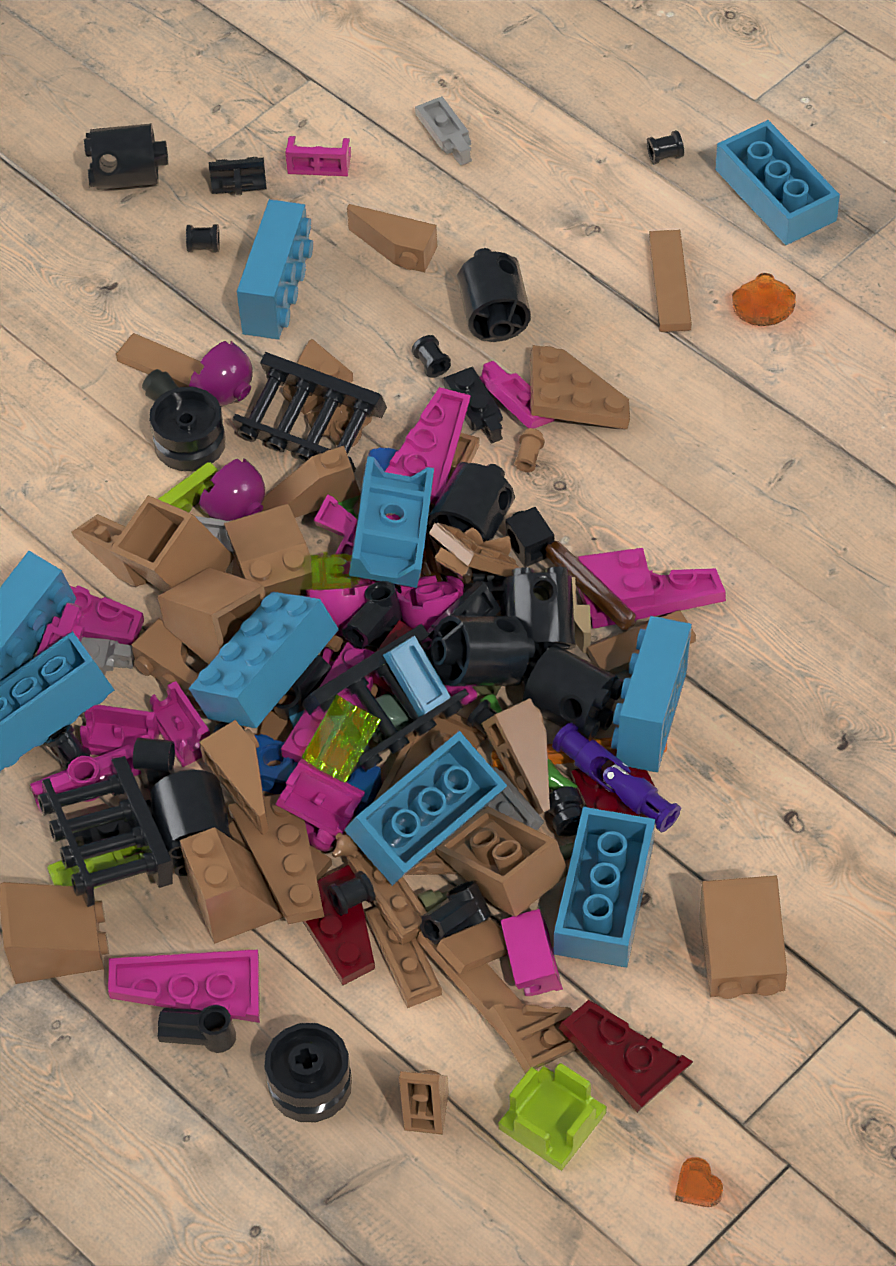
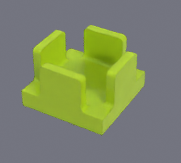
(552, 1113)

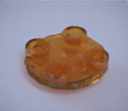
(764, 301)

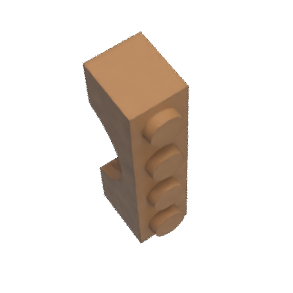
(164, 658)

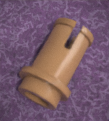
(531, 442)

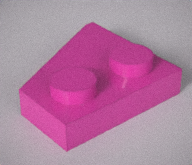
(624, 574)

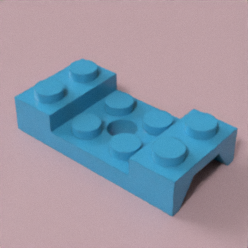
(389, 547)

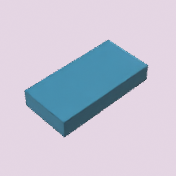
(416, 676)

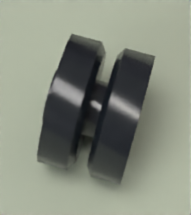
(187, 428)
(308, 1072)

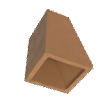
(168, 545)
(209, 609)
(227, 885)
(50, 931)
(743, 936)

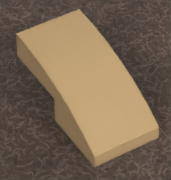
(582, 622)

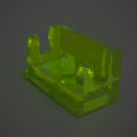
(328, 573)
(341, 738)

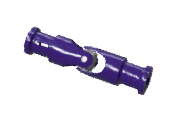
(633, 791)

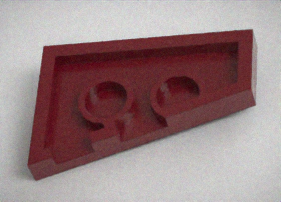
(342, 938)
(628, 1060)

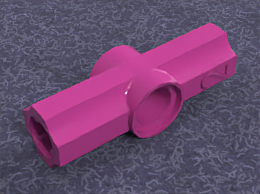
(85, 767)

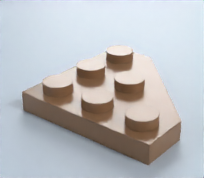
(573, 392)

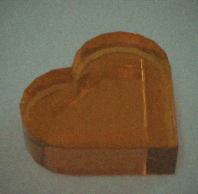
(698, 1185)

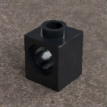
(529, 535)

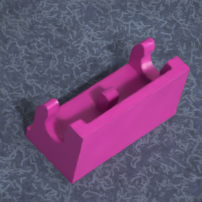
(318, 159)
(180, 723)
(116, 727)
(320, 798)
(531, 953)

